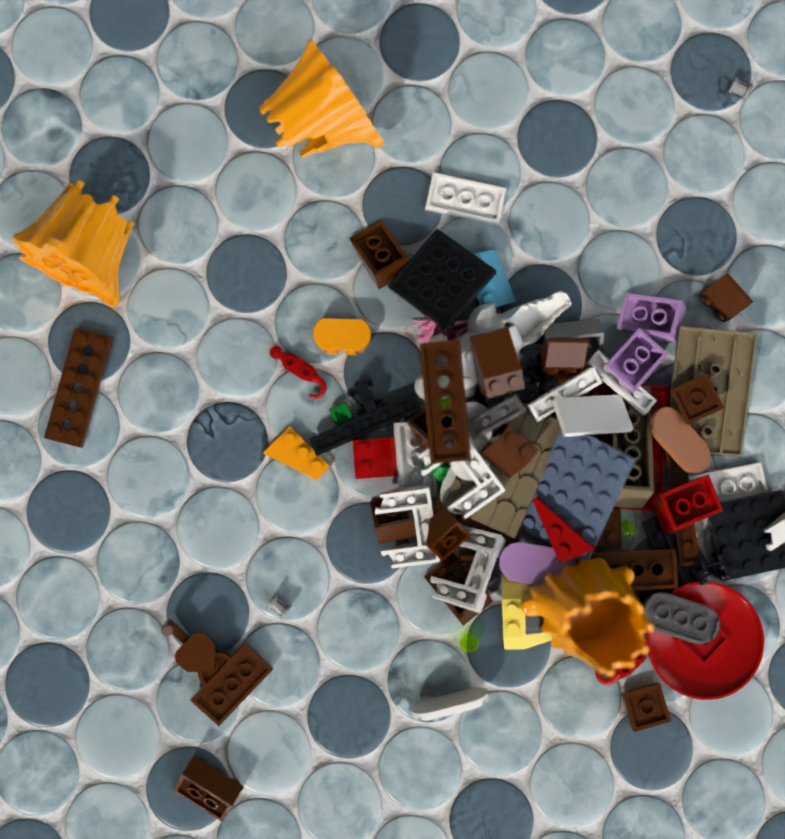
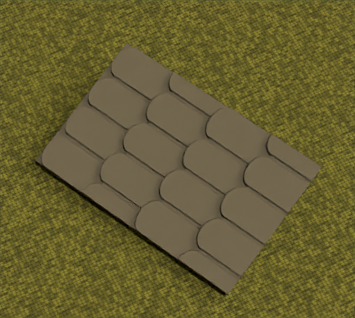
(729, 363)
(509, 508)

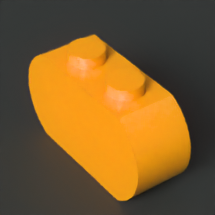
(342, 336)

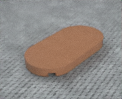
(680, 440)

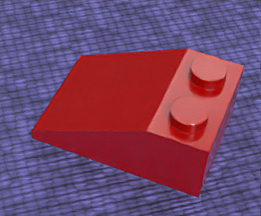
(374, 458)
(685, 504)

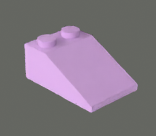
(653, 315)
(636, 360)

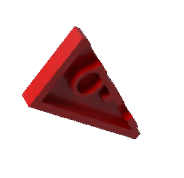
(564, 539)

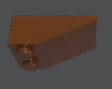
(379, 253)
(496, 363)
(455, 571)

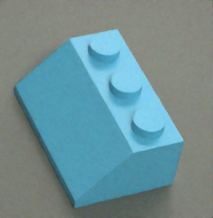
(498, 289)

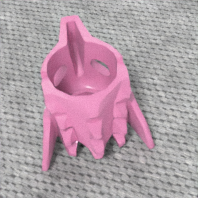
(430, 329)

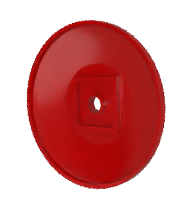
(719, 665)

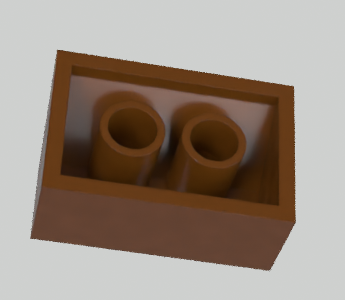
(208, 788)

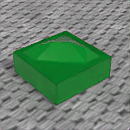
(341, 413)

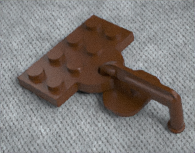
(226, 683)

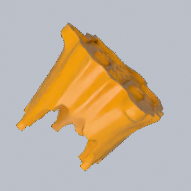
(318, 107)
(78, 243)
(591, 614)

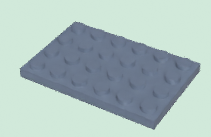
(580, 486)

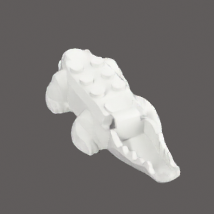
(525, 327)

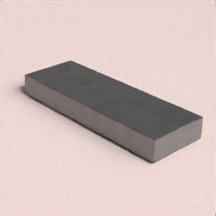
(495, 416)

